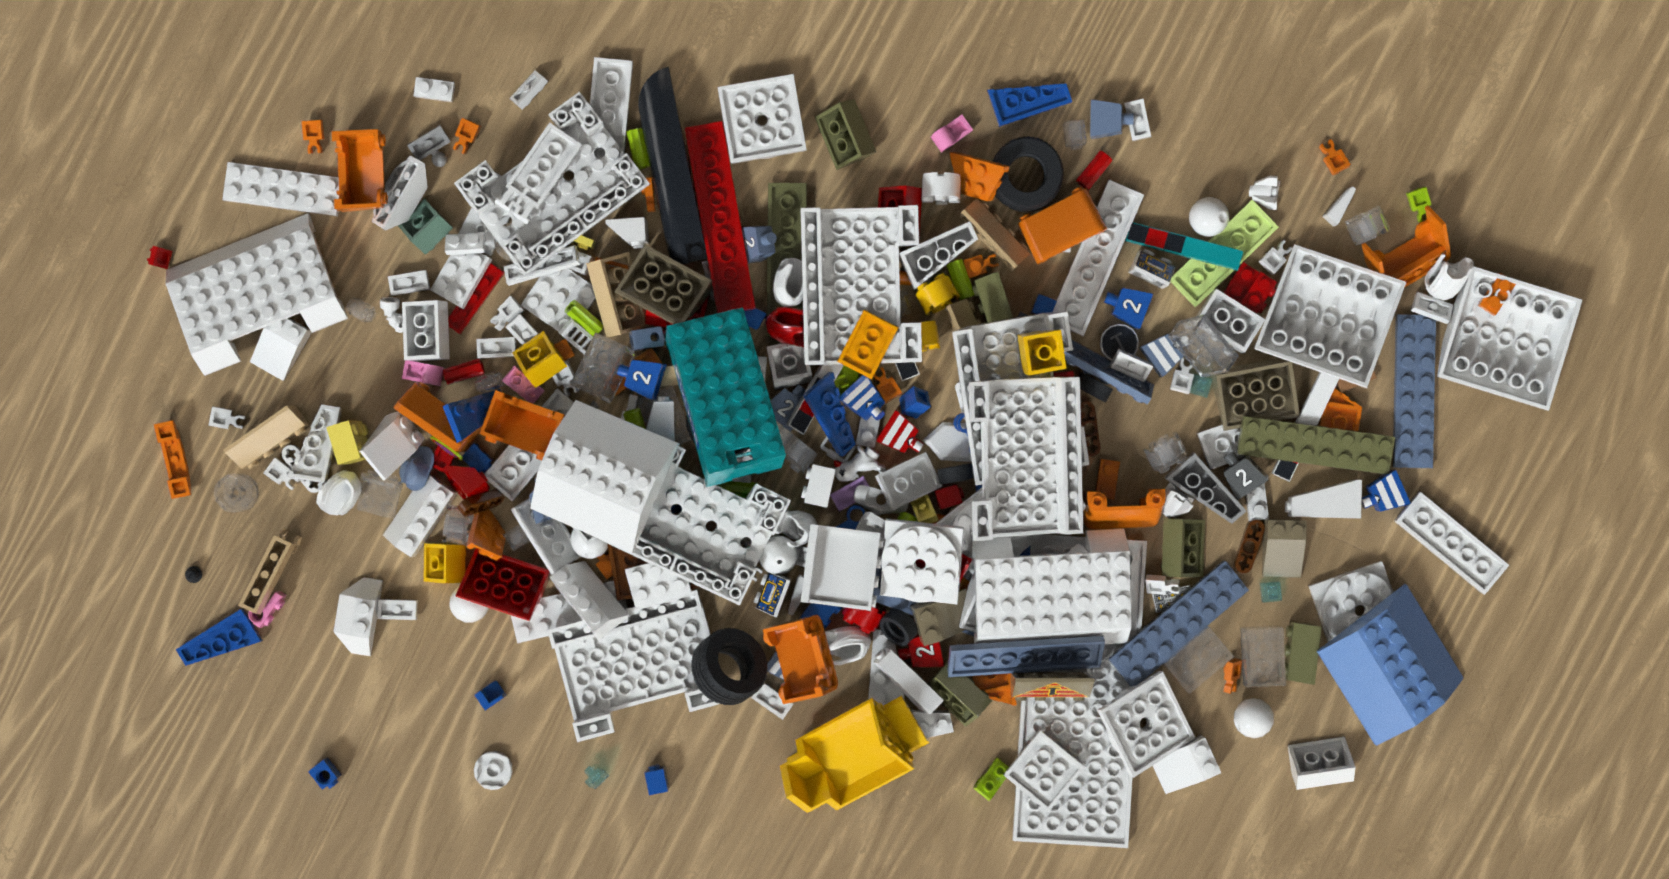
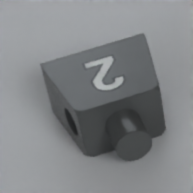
(1243, 474)

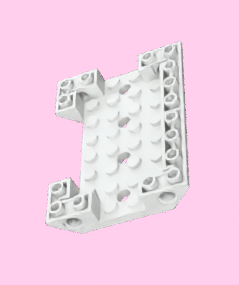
(572, 205)
(703, 556)

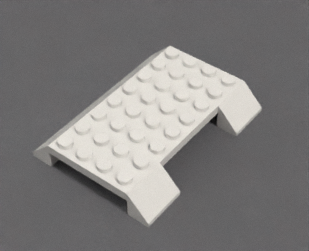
(852, 268)
(250, 289)
(993, 353)
(1028, 457)
(1053, 592)
(631, 664)

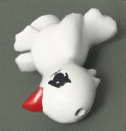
(863, 461)

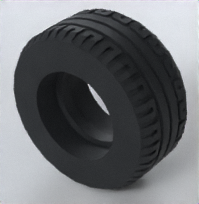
(1053, 173)
(714, 681)

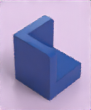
(755, 318)
(914, 402)
(490, 695)

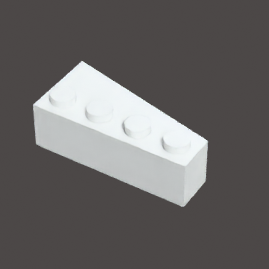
(932, 255)
(934, 724)

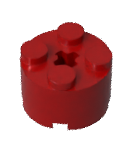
(866, 619)

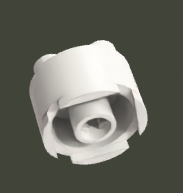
(941, 188)

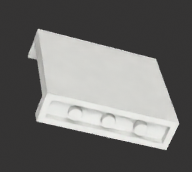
(841, 567)

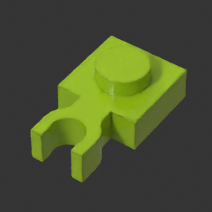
(1418, 200)

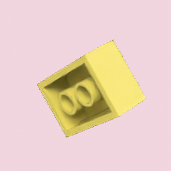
(347, 440)

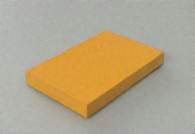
(867, 344)

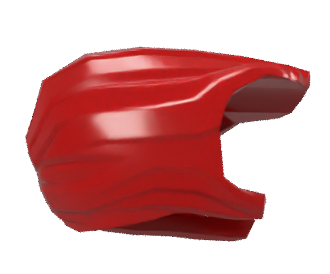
(786, 326)

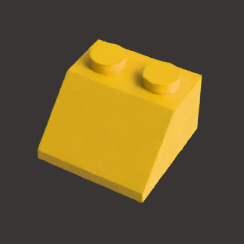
(1041, 351)
(539, 359)
(444, 562)

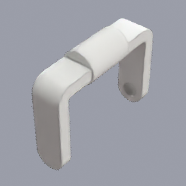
(833, 455)

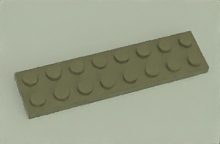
(785, 219)
(1315, 445)

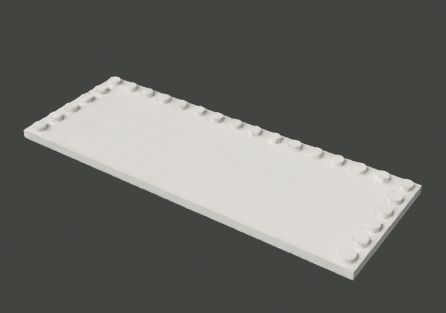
(1099, 800)

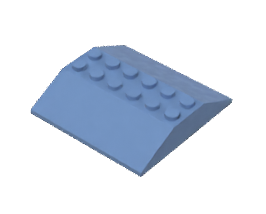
(1391, 666)

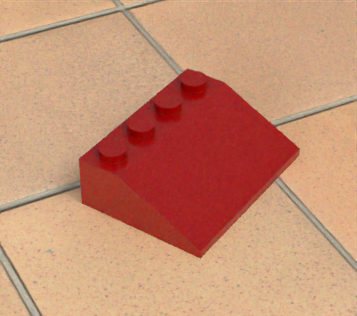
(504, 584)

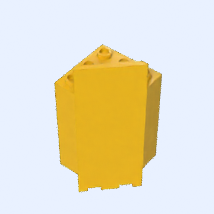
(852, 755)

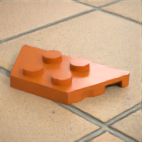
(978, 176)
(1341, 412)
(487, 535)
(996, 686)

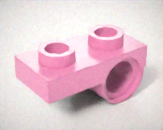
(951, 133)
(423, 373)
(520, 384)
(274, 603)

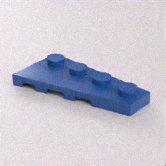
(1020, 103)
(827, 408)
(468, 414)
(223, 637)

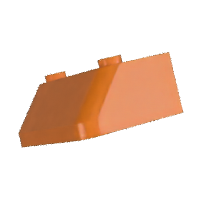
(1415, 256)
(428, 413)

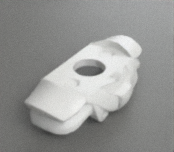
(867, 497)

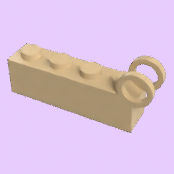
(268, 572)

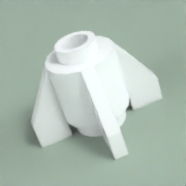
(1266, 192)
(1176, 502)

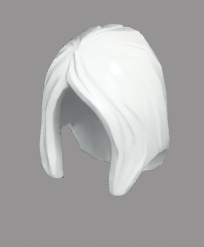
(1447, 278)
(789, 283)
(339, 493)
(796, 526)
(848, 643)

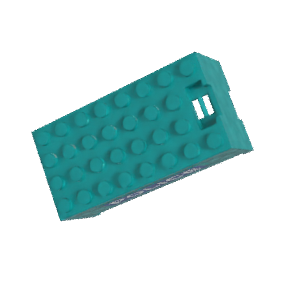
(725, 396)

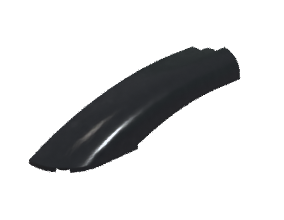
(670, 169)

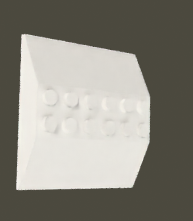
(1330, 315)
(1517, 349)
(602, 475)

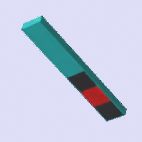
(1184, 246)

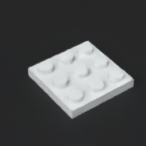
(554, 293)
(1044, 771)

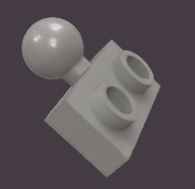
(429, 144)

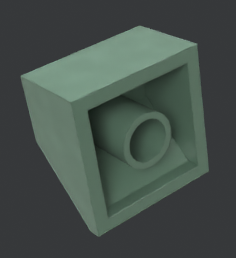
(425, 227)

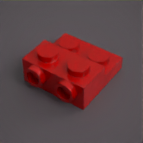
(1250, 288)

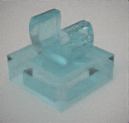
(1200, 386)
(1270, 591)
(596, 777)

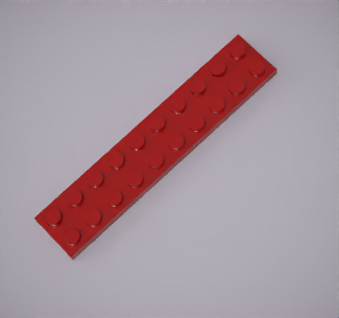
(720, 217)

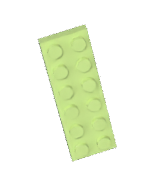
(1244, 232)

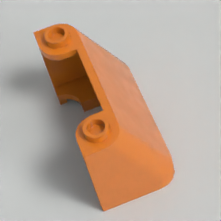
(360, 170)
(1062, 225)
(520, 424)
(1099, 516)
(803, 659)

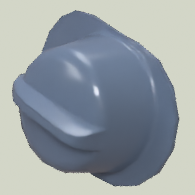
(417, 468)

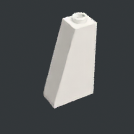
(662, 417)
(1334, 501)
(907, 681)

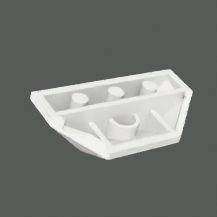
(404, 192)
(358, 615)

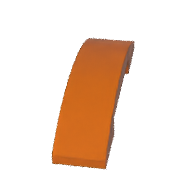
(174, 458)

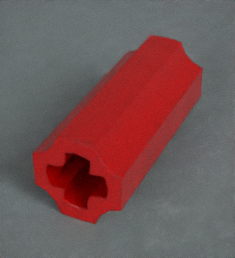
(1094, 170)
(463, 371)

